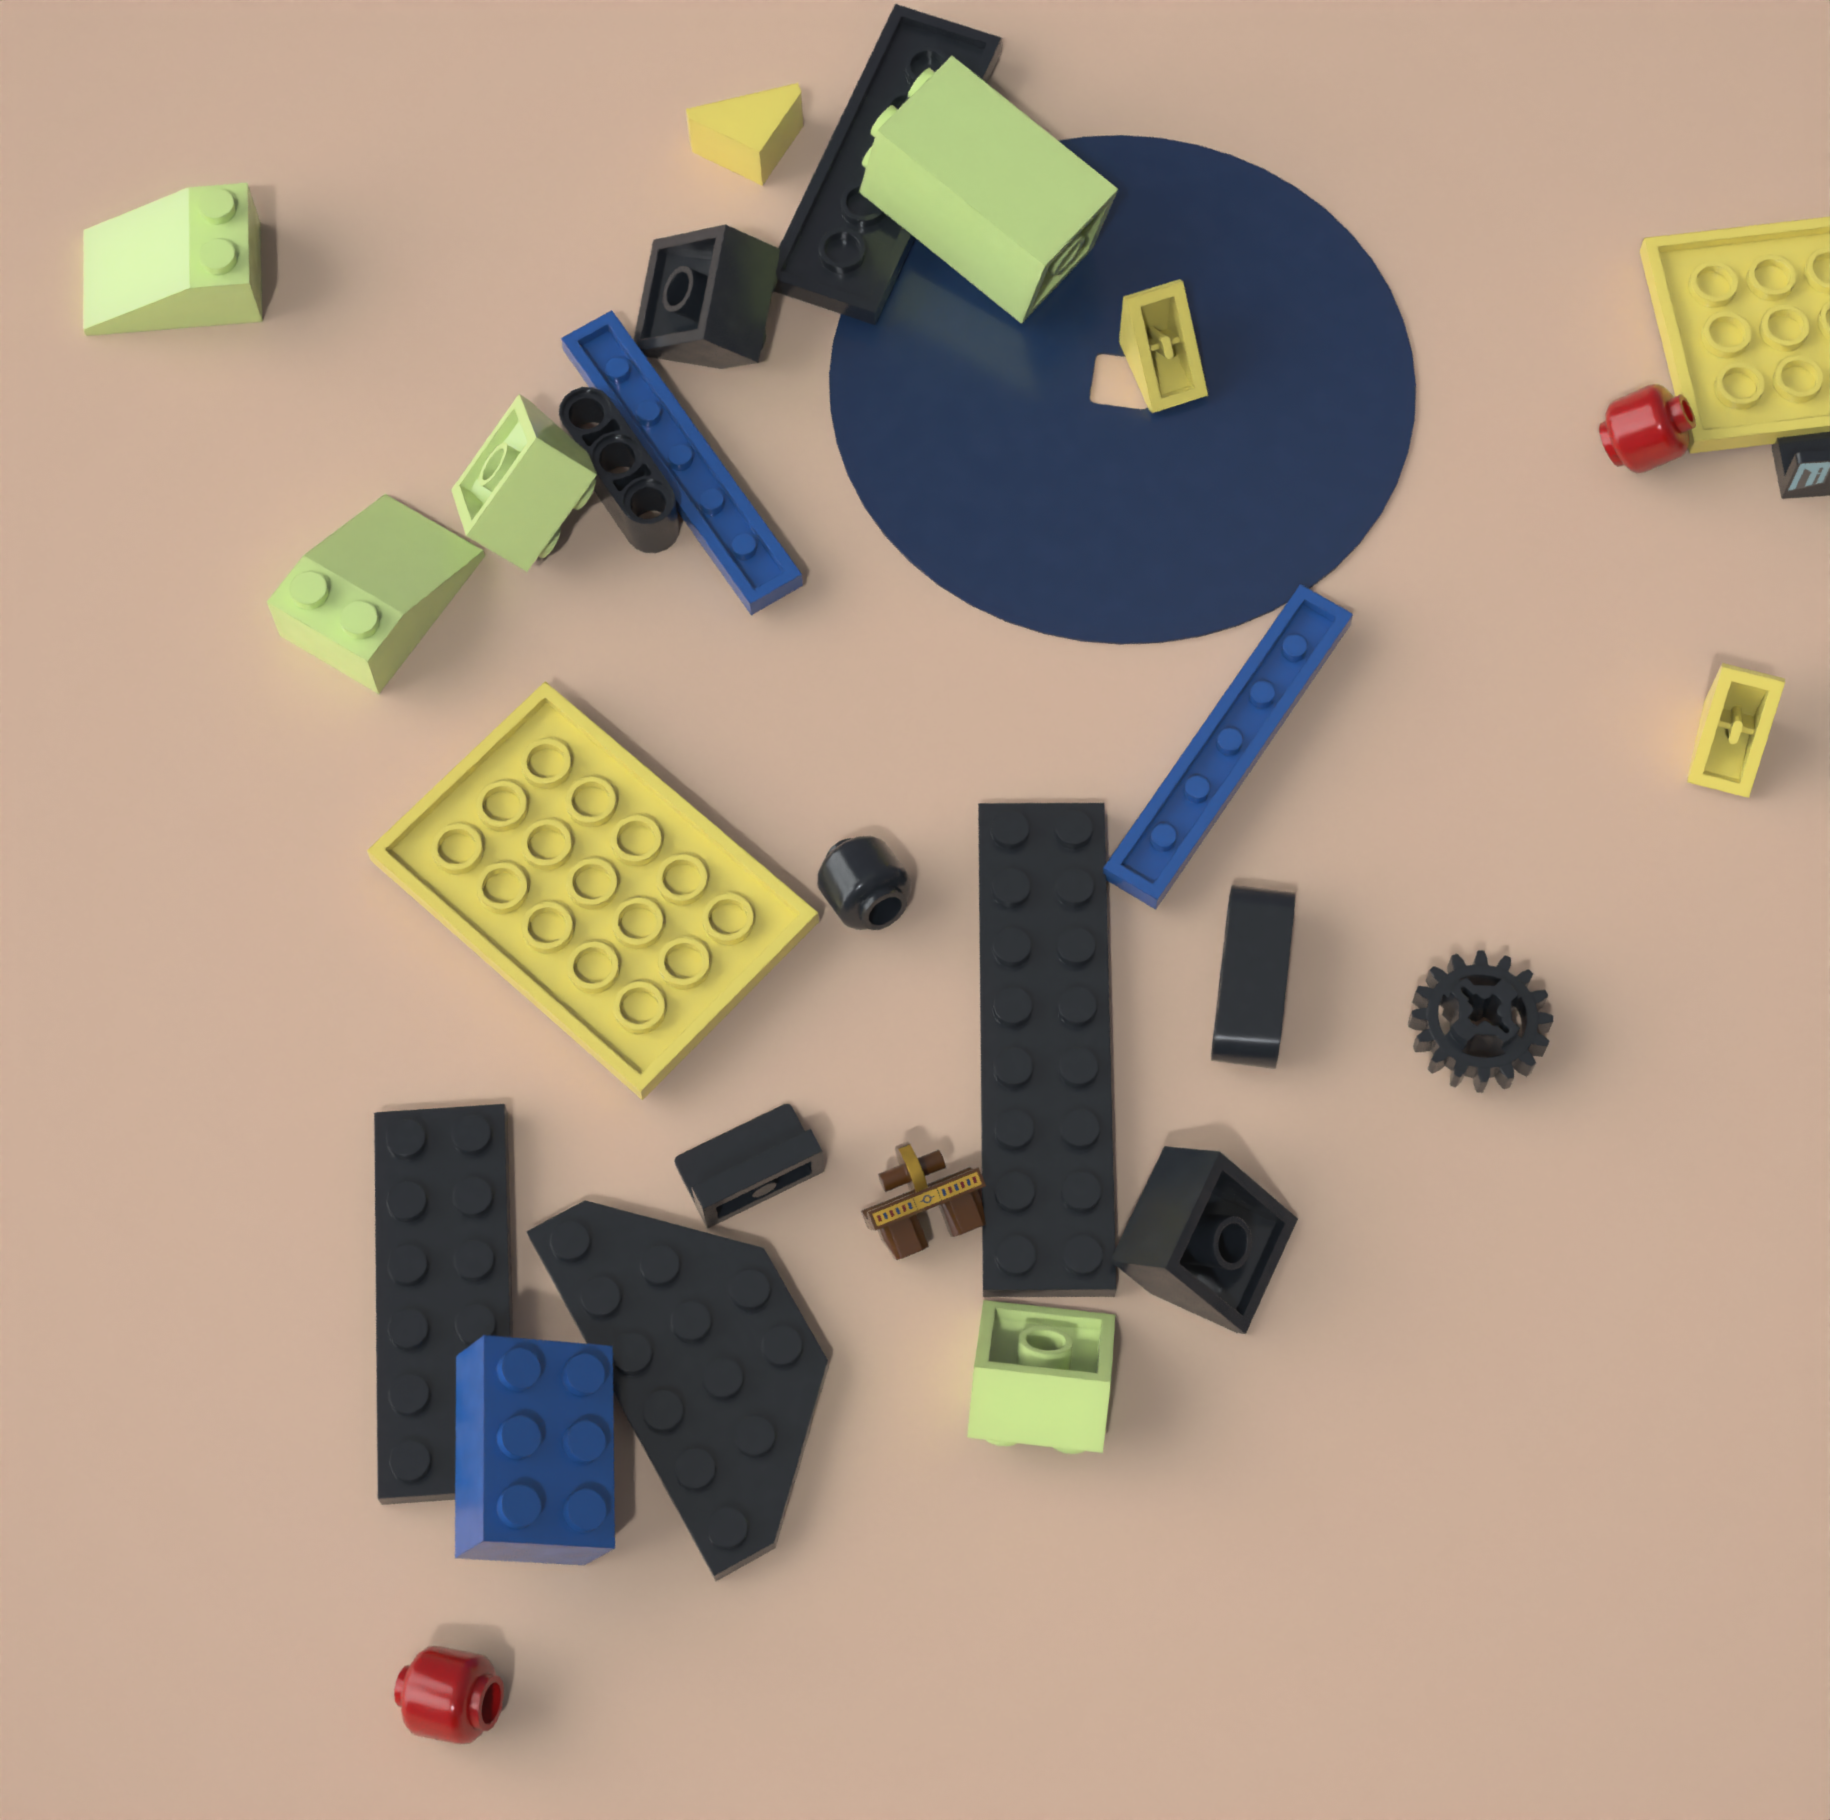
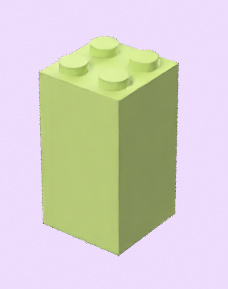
(985, 187)

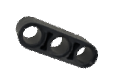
(628, 493)
(1253, 977)

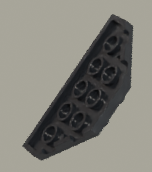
(703, 1365)

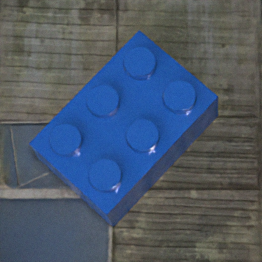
(534, 1451)

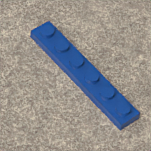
(702, 486)
(1227, 747)

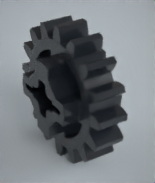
(1473, 994)

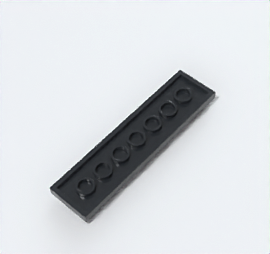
(1045, 1052)

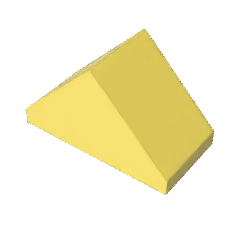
(747, 131)
(1162, 346)
(1734, 729)

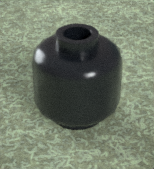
(864, 883)

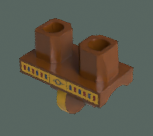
(954, 1194)

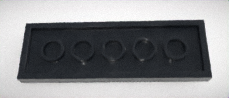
(839, 243)
(437, 1281)

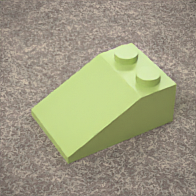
(175, 264)
(372, 590)

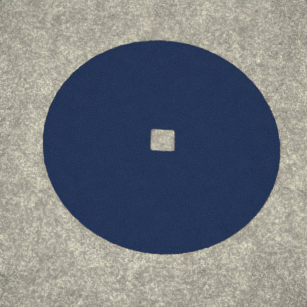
(1119, 519)

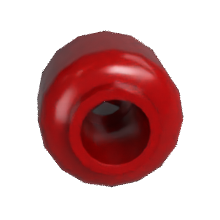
(1647, 428)
(449, 1695)

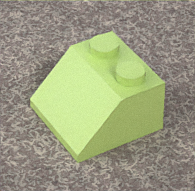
(523, 485)
(1042, 1377)

